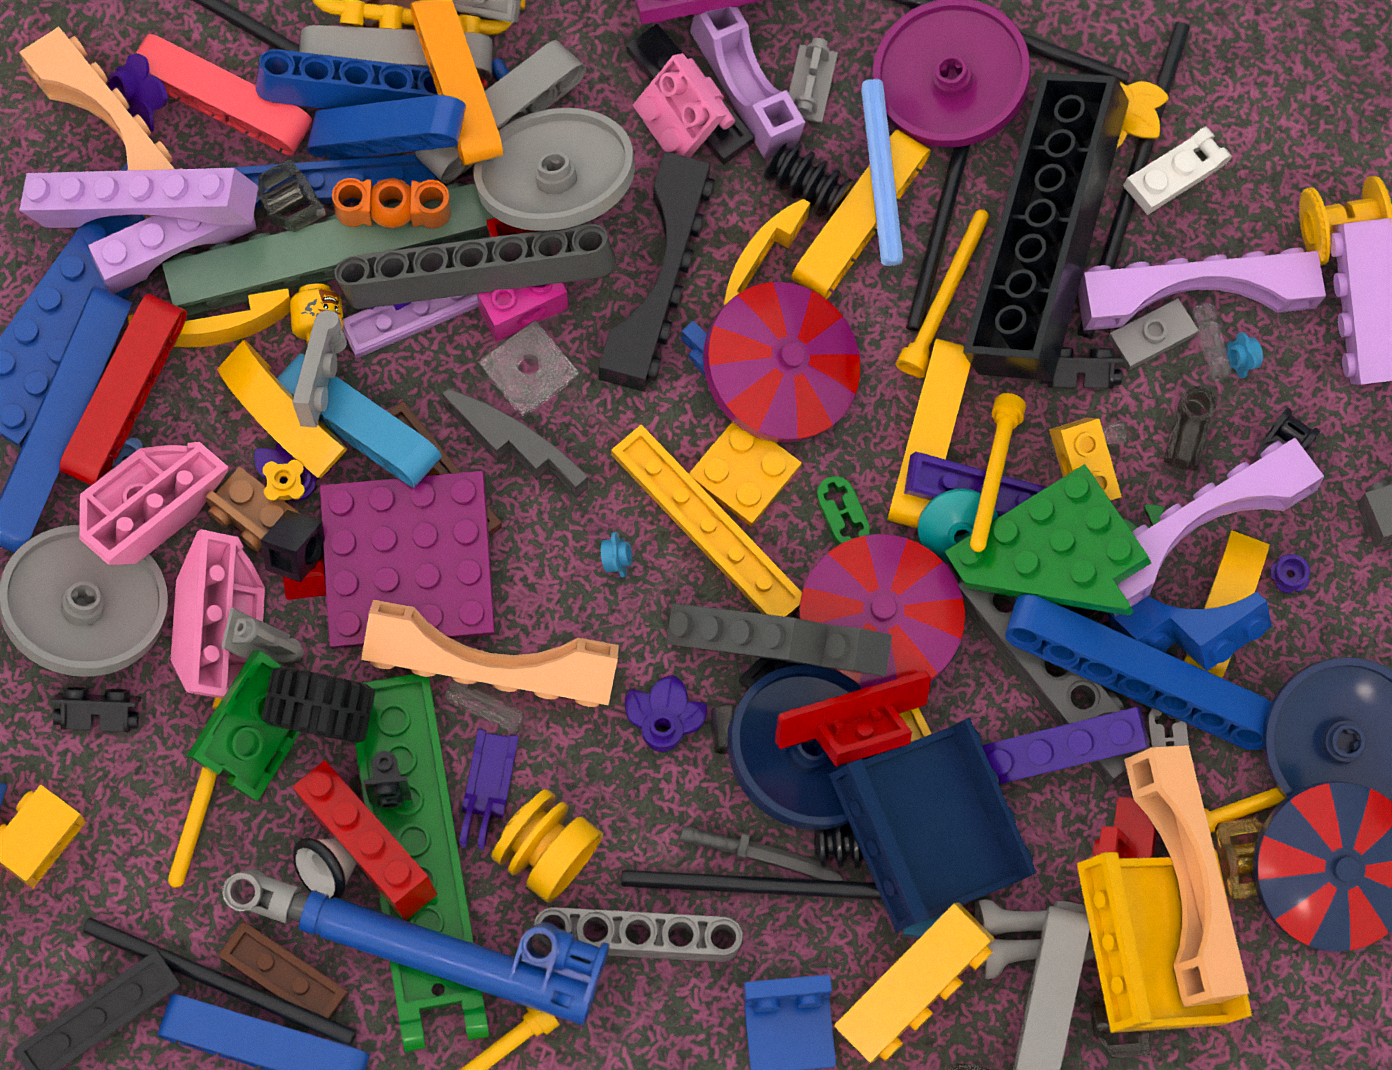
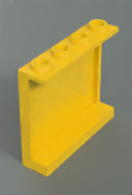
(1135, 940)

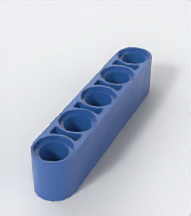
(336, 80)
(387, 127)
(253, 1039)

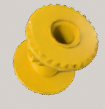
(1318, 220)

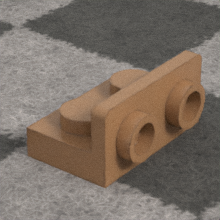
(245, 507)

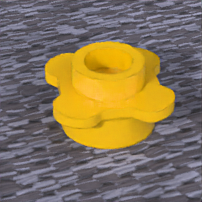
(291, 489)

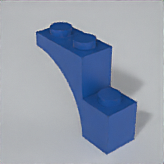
(1204, 634)

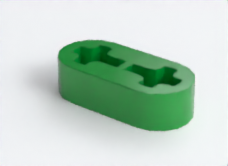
(851, 509)

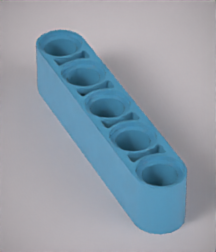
(371, 429)

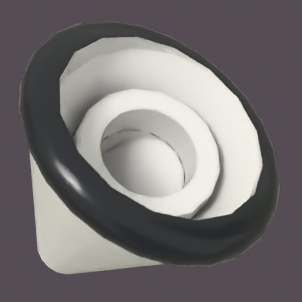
(323, 865)

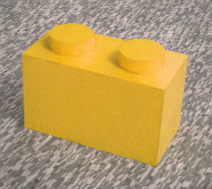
(37, 835)

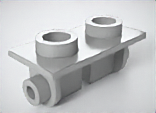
(813, 79)
(248, 634)

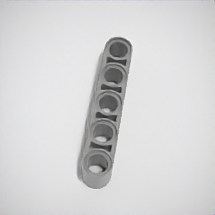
(386, 45)
(523, 91)
(657, 924)
(1052, 990)

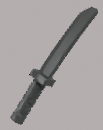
(748, 849)

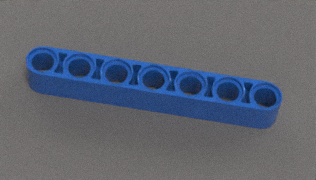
(59, 415)
(1137, 671)

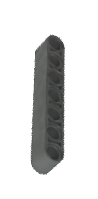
(475, 266)

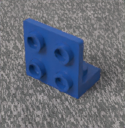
(789, 1023)

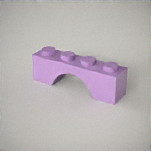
(762, 108)
(138, 249)

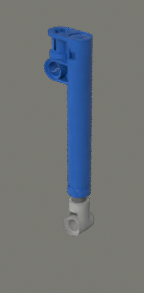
(550, 983)

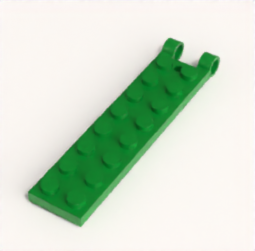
(407, 727)

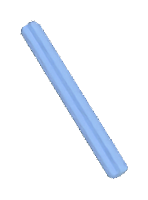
(882, 172)

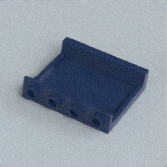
(932, 824)

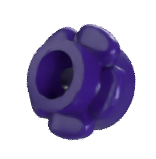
(1290, 563)

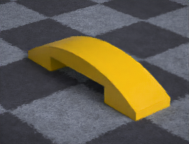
(780, 229)
(264, 311)
(273, 409)
(1235, 579)

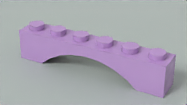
(200, 195)
(1278, 281)
(1271, 483)

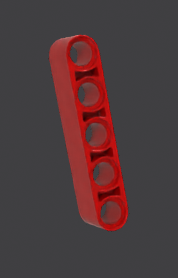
(123, 389)

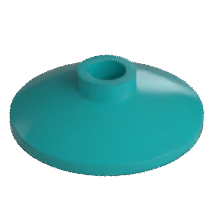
(946, 516)

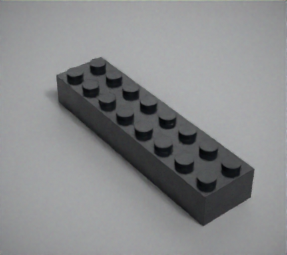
(1046, 226)

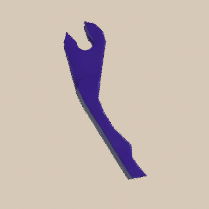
(488, 782)

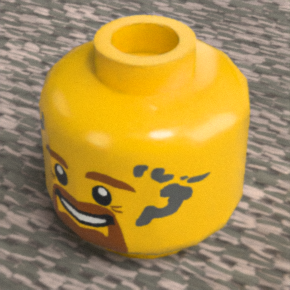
(308, 304)

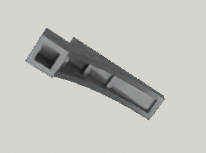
(779, 639)

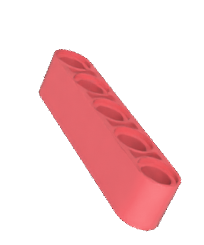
(225, 95)

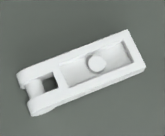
(1176, 171)

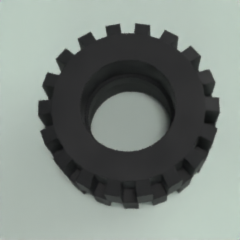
(318, 704)

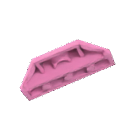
(147, 500)
(211, 582)

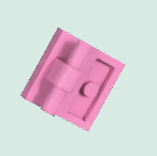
(682, 107)

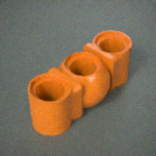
(373, 197)

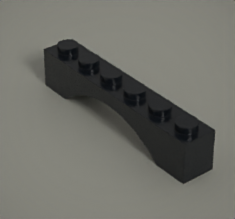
(633, 344)

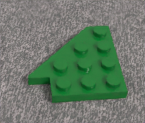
(1057, 546)

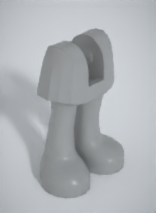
(1002, 921)

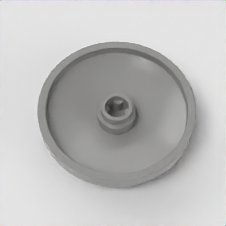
(556, 169)
(77, 610)

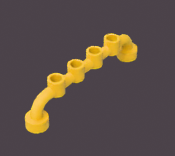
(393, 17)

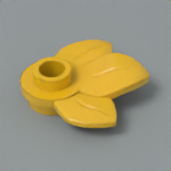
(1141, 117)

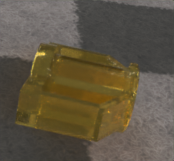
(1237, 858)

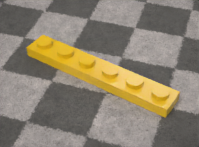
(707, 524)

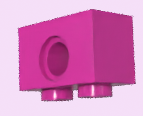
(514, 309)

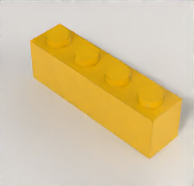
(915, 983)

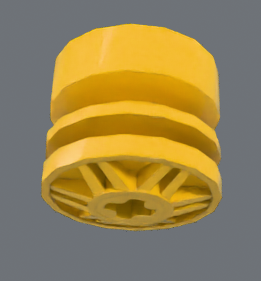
(540, 840)

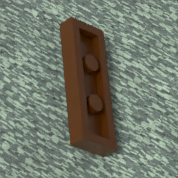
(281, 971)

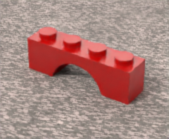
(365, 839)

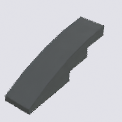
(506, 435)

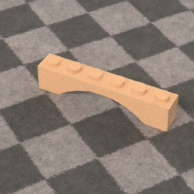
(67, 77)
(405, 639)
(1208, 953)

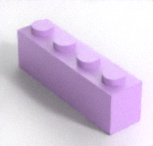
(1366, 298)

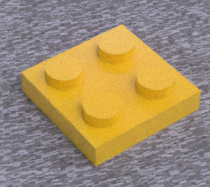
(744, 472)

